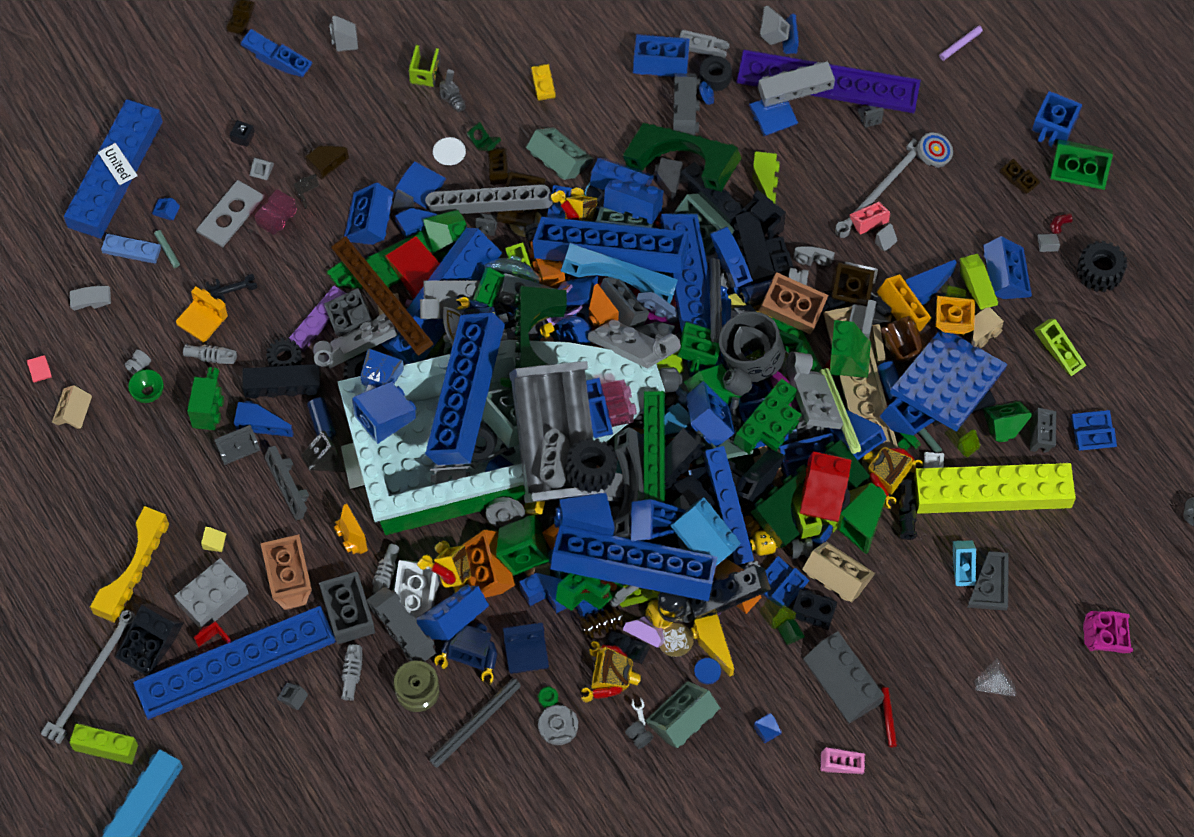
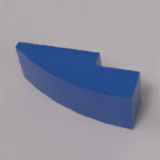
(598, 409)

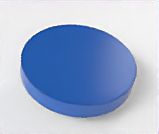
(706, 93)
(707, 671)

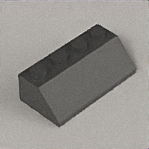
(844, 677)

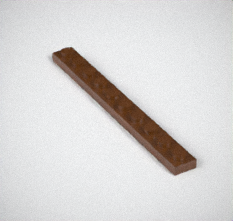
(382, 296)

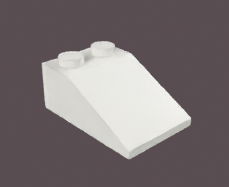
(416, 587)

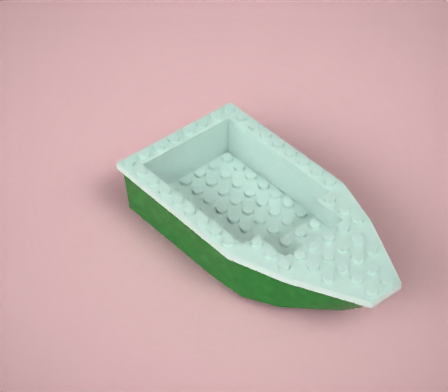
(399, 471)

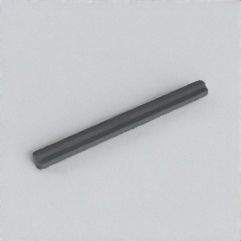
(715, 299)
(475, 722)

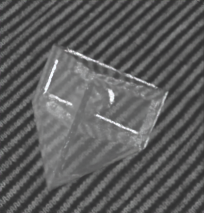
(995, 680)

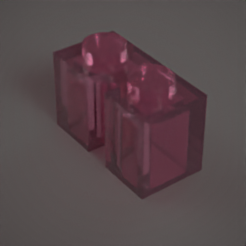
(276, 212)
(618, 404)

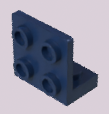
(525, 648)

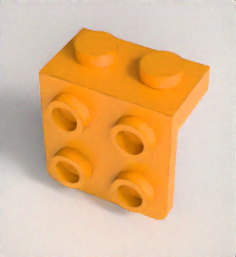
(202, 315)

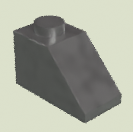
(668, 176)

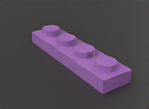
(315, 321)

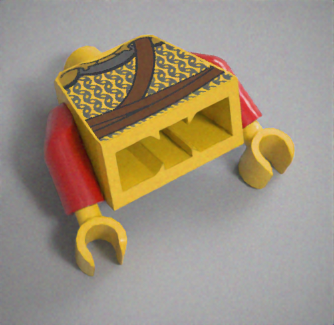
(578, 206)
(890, 469)
(450, 565)
(611, 672)

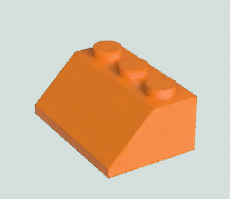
(601, 309)
(485, 566)

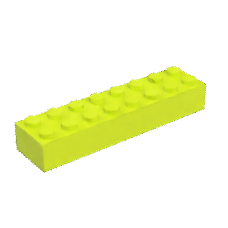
(994, 488)

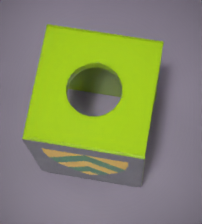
(429, 75)

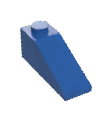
(929, 282)
(260, 420)

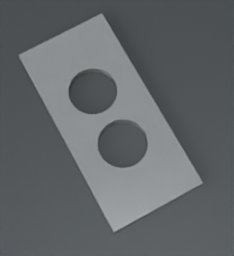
(222, 235)

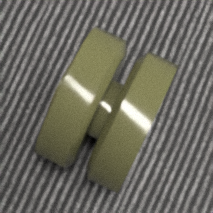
(416, 686)

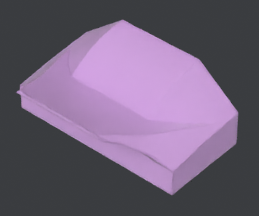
(645, 631)

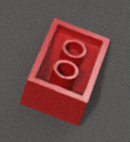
(413, 264)
(825, 486)

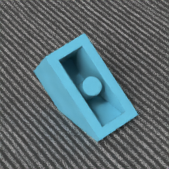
(964, 563)

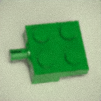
(698, 347)

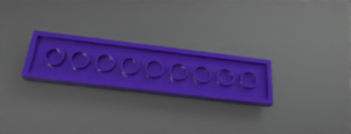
(849, 86)

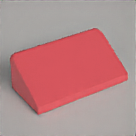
(870, 217)

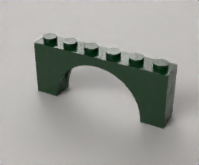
(655, 141)
(534, 306)
(775, 511)

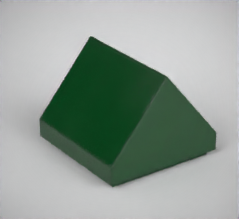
(790, 631)

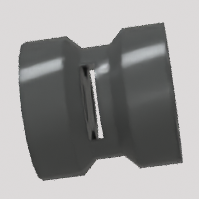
(801, 548)
(639, 734)

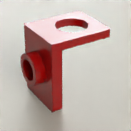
(208, 632)

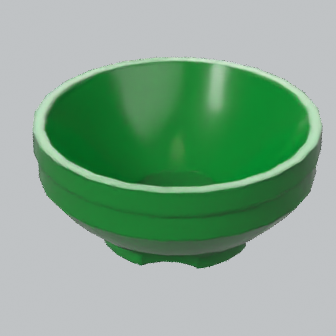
(145, 379)

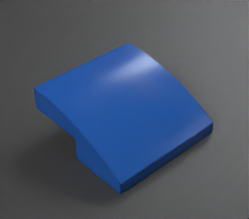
(773, 117)
(419, 182)
(581, 290)
(1093, 430)
(783, 582)

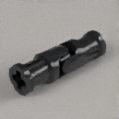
(907, 510)

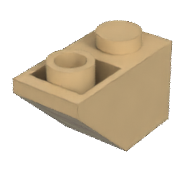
(986, 325)

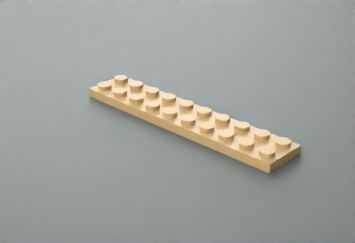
(862, 394)

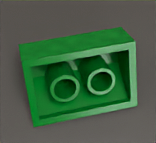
(1081, 164)

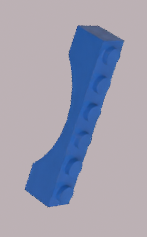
(725, 492)

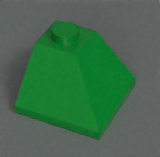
(444, 230)
(714, 379)
(1006, 420)

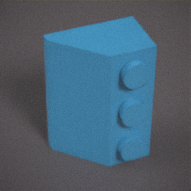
(705, 531)

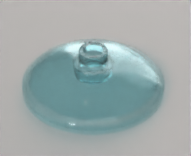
(514, 267)

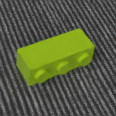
(103, 744)

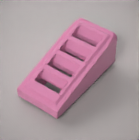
(826, 766)

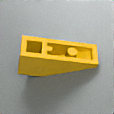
(712, 641)

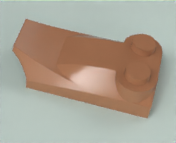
(287, 571)

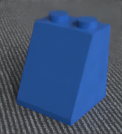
(383, 411)
(585, 513)

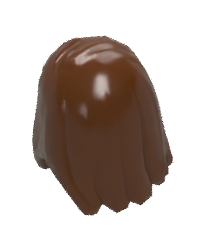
(902, 339)

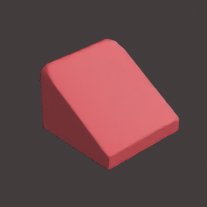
(39, 368)

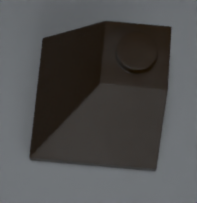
(852, 284)

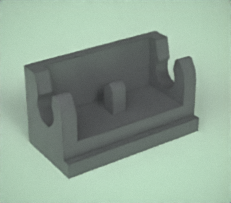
(1043, 430)
(237, 445)

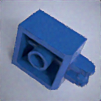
(1056, 118)

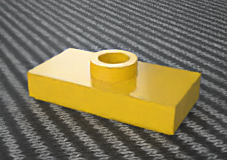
(534, 508)

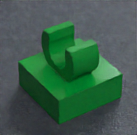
(907, 441)

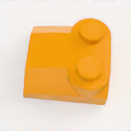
(955, 315)
(351, 532)

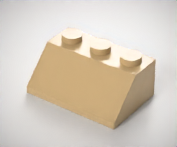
(837, 571)

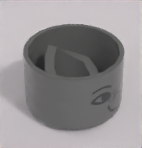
(750, 331)

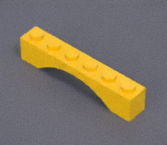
(111, 599)

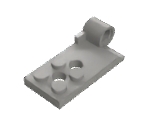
(444, 294)
(355, 342)
(634, 344)
(812, 392)

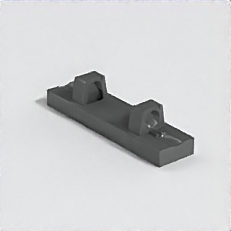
(280, 471)

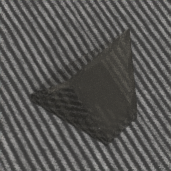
(322, 455)

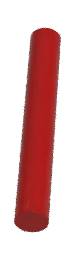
(888, 718)

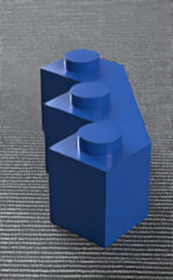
(543, 586)

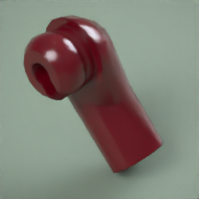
(1058, 221)

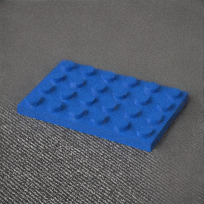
(948, 379)

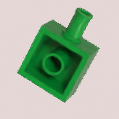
(206, 401)

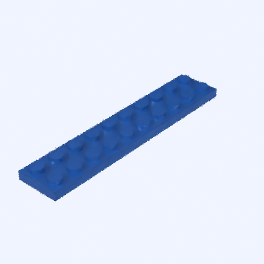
(693, 285)
(234, 662)

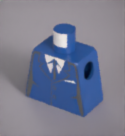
(380, 369)

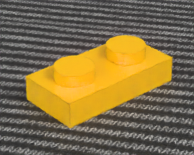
(543, 82)

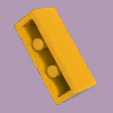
(903, 301)

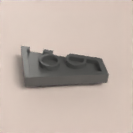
(992, 584)

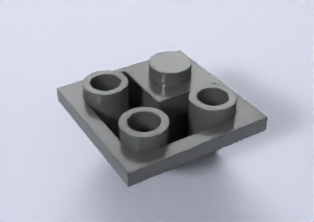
(348, 312)

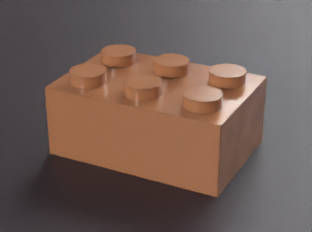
(793, 303)

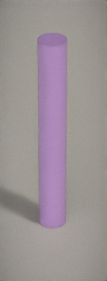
(960, 43)

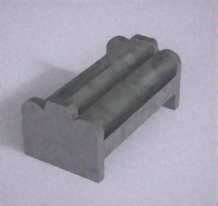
(548, 400)

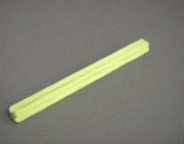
(847, 428)

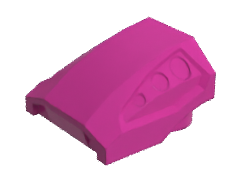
(1107, 631)

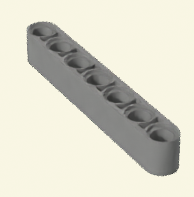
(497, 203)

